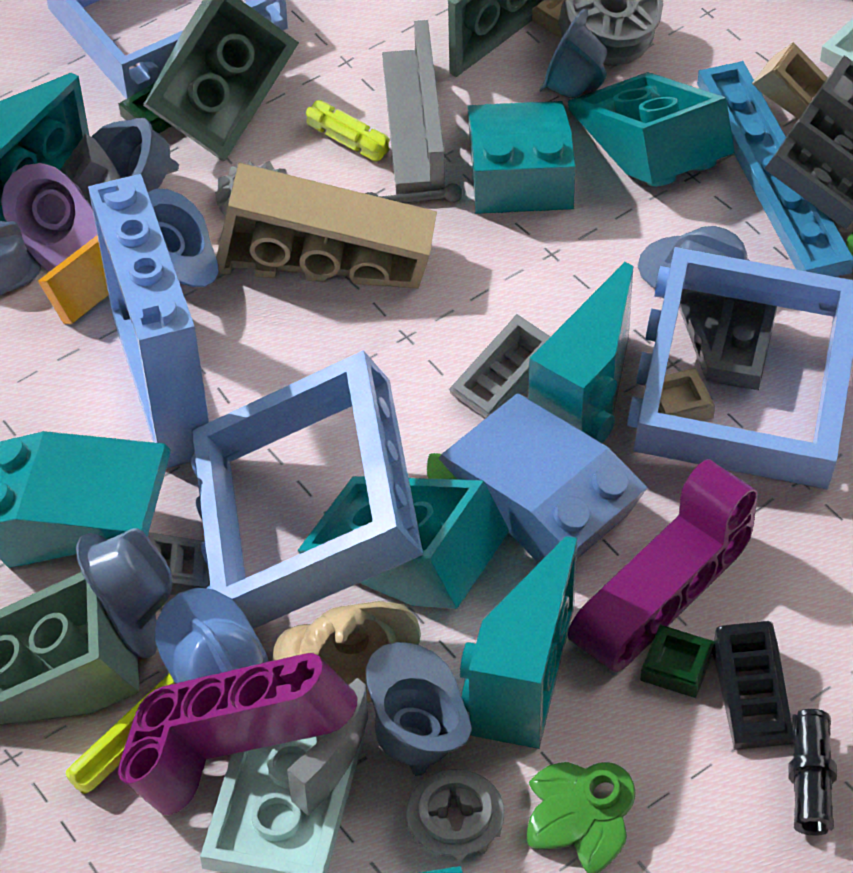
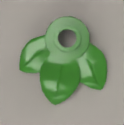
(576, 817)

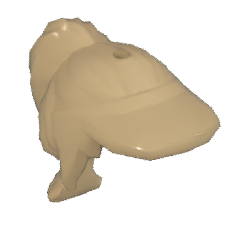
(350, 635)

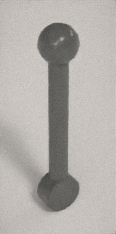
(451, 193)

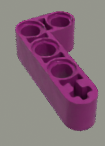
(671, 570)
(226, 716)

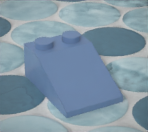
(545, 477)

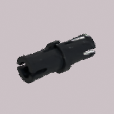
(812, 772)

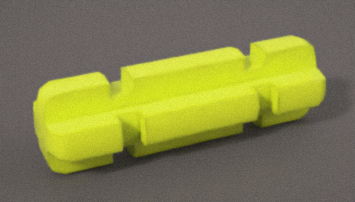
(347, 130)

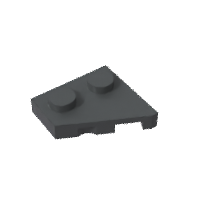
(728, 336)

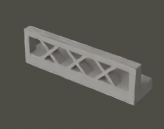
(414, 116)

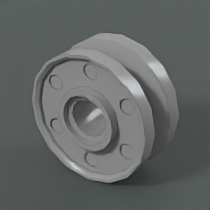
(620, 25)

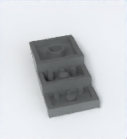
(819, 148)

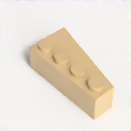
(322, 231)

